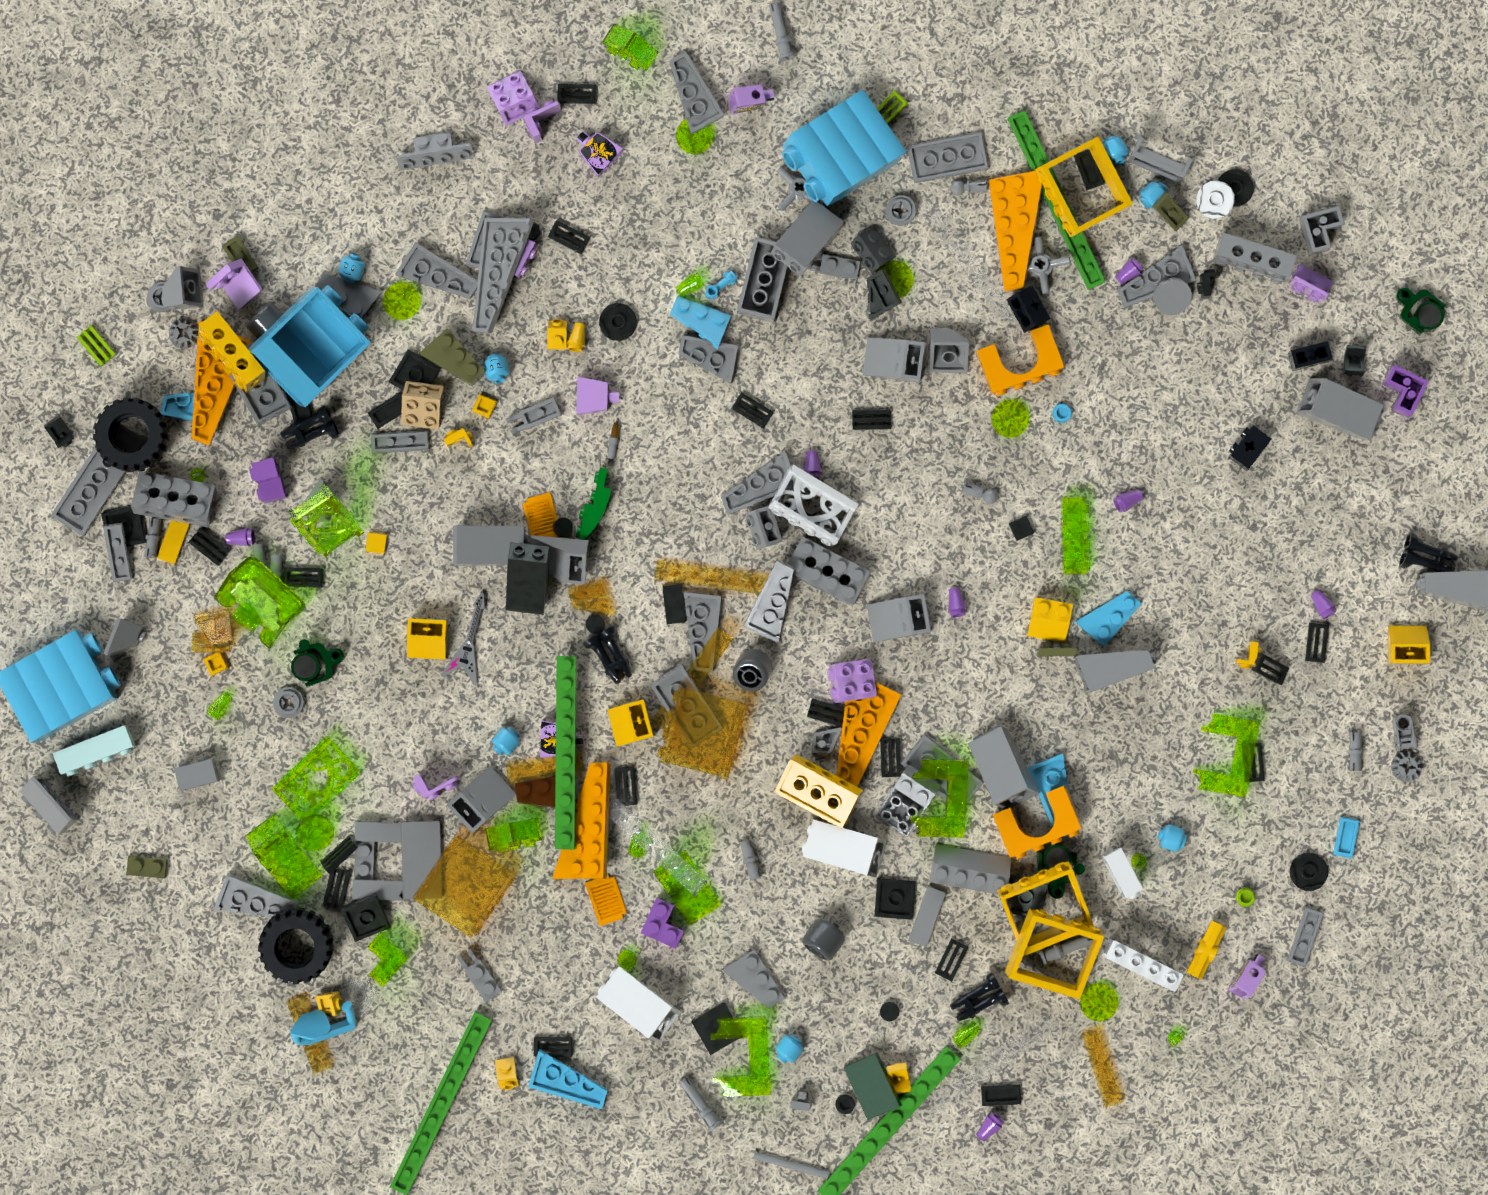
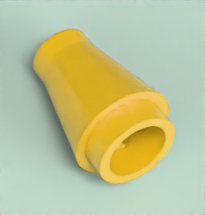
(577, 338)

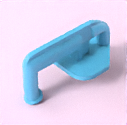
(315, 1027)

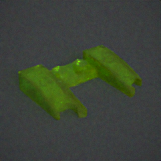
(1246, 734)
(953, 822)
(759, 1079)

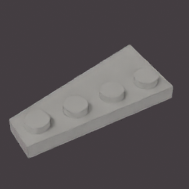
(695, 96)

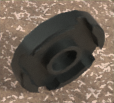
(1240, 184)
(622, 326)
(1308, 871)

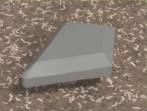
(824, 741)

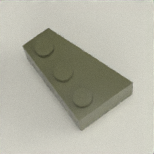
(453, 357)

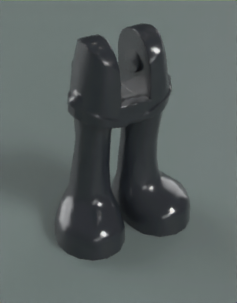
(329, 428)
(1409, 558)
(608, 637)
(997, 997)

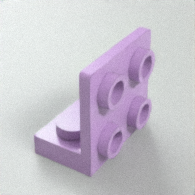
(512, 97)
(534, 116)
(237, 283)
(1310, 283)

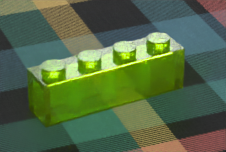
(1074, 536)

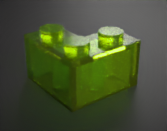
(629, 47)
(514, 835)
(391, 957)

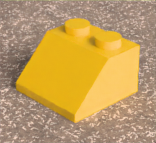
(1049, 620)

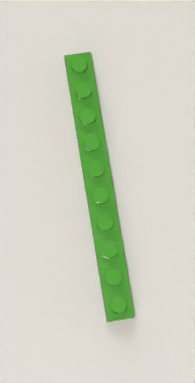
(1035, 158)
(565, 752)
(441, 1103)
(890, 1123)

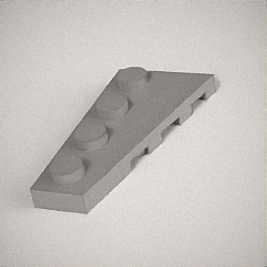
(435, 272)
(1144, 285)
(759, 486)
(771, 603)
(702, 619)
(249, 898)

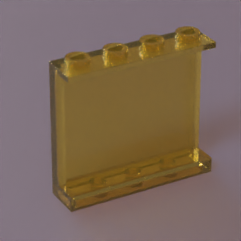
(702, 732)
(464, 886)

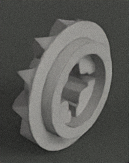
(894, 204)
(154, 302)
(192, 332)
(289, 712)
(1399, 771)

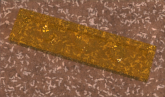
(538, 769)
(315, 1052)
(1102, 1067)

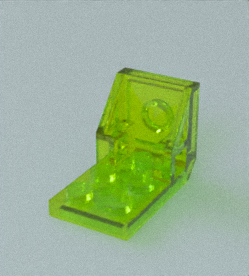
(282, 856)
(690, 906)

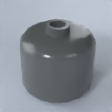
(264, 319)
(752, 670)
(823, 939)

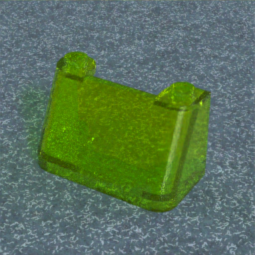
(264, 596)

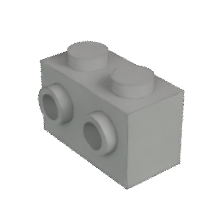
(763, 528)
(196, 774)

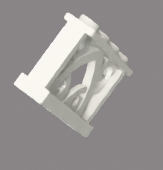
(808, 523)
(1142, 965)

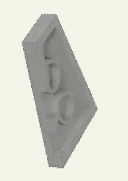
(356, 297)
(702, 353)
(755, 978)

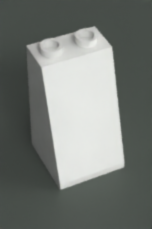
(844, 848)
(638, 1004)

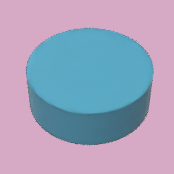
(1062, 413)

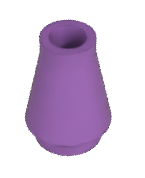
(1129, 271)
(812, 464)
(1125, 501)
(241, 537)
(956, 603)
(1323, 605)
(990, 1126)

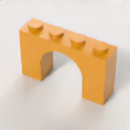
(1001, 380)
(1065, 823)

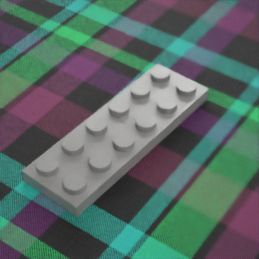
(94, 485)

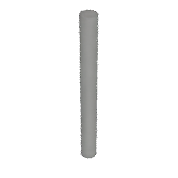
(791, 1165)

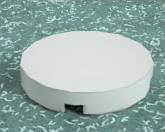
(1215, 199)

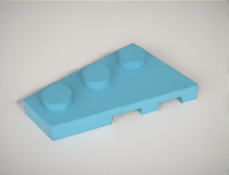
(703, 319)
(178, 406)
(1109, 618)

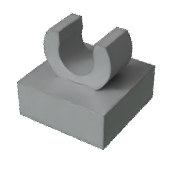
(800, 1102)

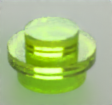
(627, 959)

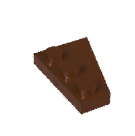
(538, 792)

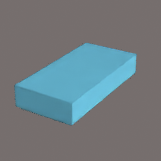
(1346, 837)

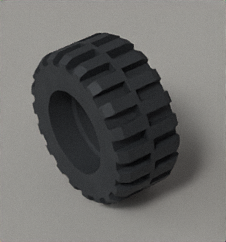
(108, 423)
(284, 968)

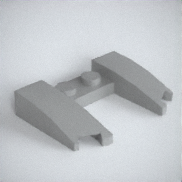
(365, 837)

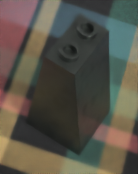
(527, 578)

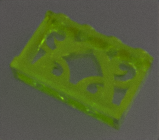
(319, 504)
(319, 752)

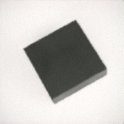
(1021, 528)

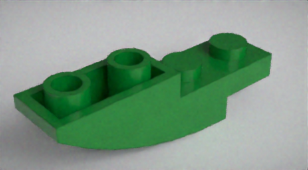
(593, 514)

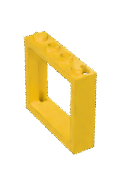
(1109, 174)
(1044, 876)
(1045, 982)

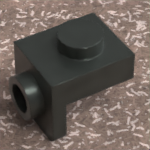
(1203, 286)
(1354, 360)
(59, 432)

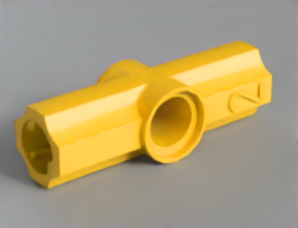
(1206, 950)

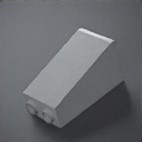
(807, 237)
(1340, 408)
(485, 544)
(1461, 588)
(1109, 668)
(1003, 768)

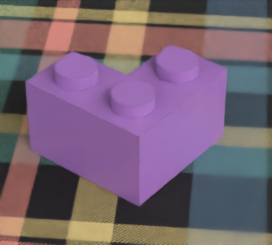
(1409, 388)
(270, 480)
(657, 926)

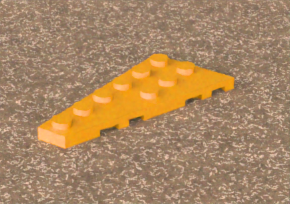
(1015, 217)
(211, 394)
(862, 730)
(591, 829)

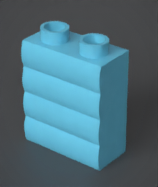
(842, 149)
(310, 344)
(58, 685)

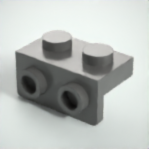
(872, 249)

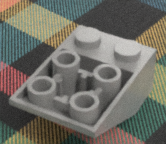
(894, 359)
(566, 558)
(898, 618)
(481, 799)
(907, 799)

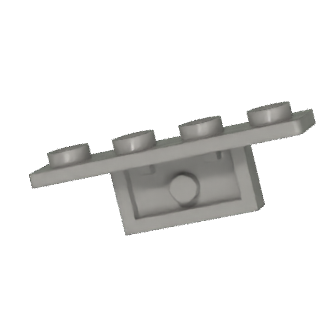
(434, 150)

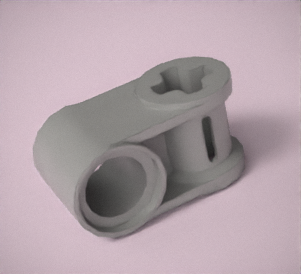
(1404, 734)

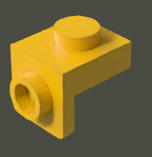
(557, 334)
(455, 436)
(1253, 651)
(329, 1002)
(506, 1073)
(899, 1077)

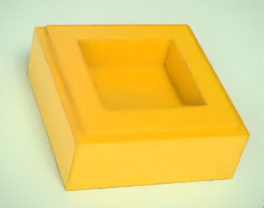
(484, 406)
(376, 543)
(215, 663)

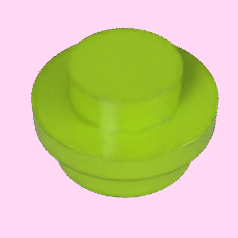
(1245, 897)

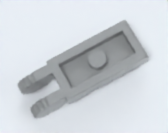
(837, 267)
(536, 415)
(480, 976)

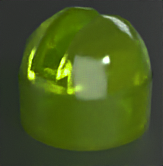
(201, 478)
(1141, 863)
(1174, 1038)

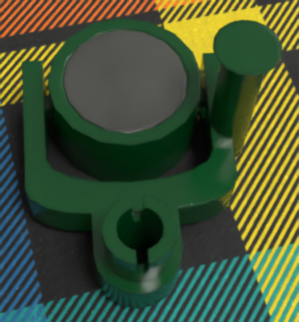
(1426, 317)
(307, 667)
(1052, 856)

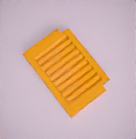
(540, 515)
(606, 900)

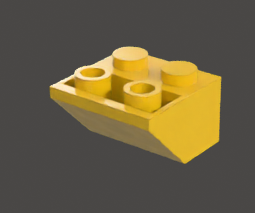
(427, 638)
(1408, 645)
(630, 723)

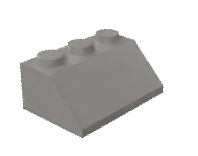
(48, 805)

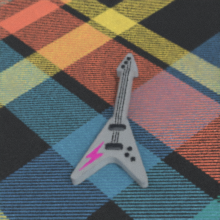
(465, 655)

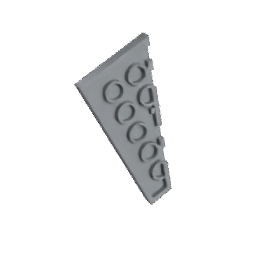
(500, 254)

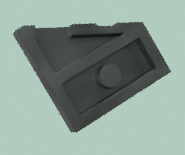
(881, 294)

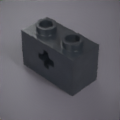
(1028, 309)
(1310, 356)
(1246, 458)

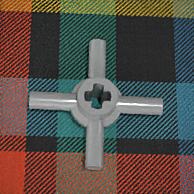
(793, 194)
(1047, 269)

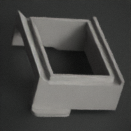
(1157, 163)

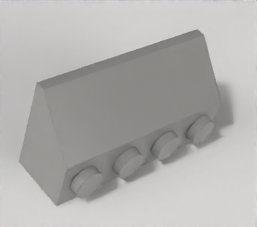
(969, 869)

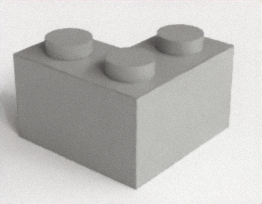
(1316, 226)

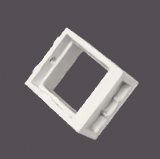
(1122, 873)

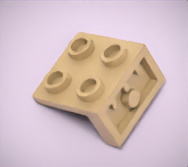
(421, 405)

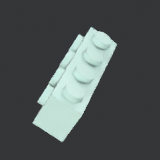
(94, 750)

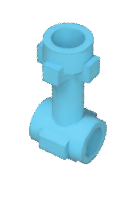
(712, 291)

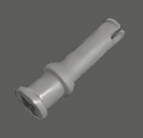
(783, 40)
(1058, 950)
(705, 1111)

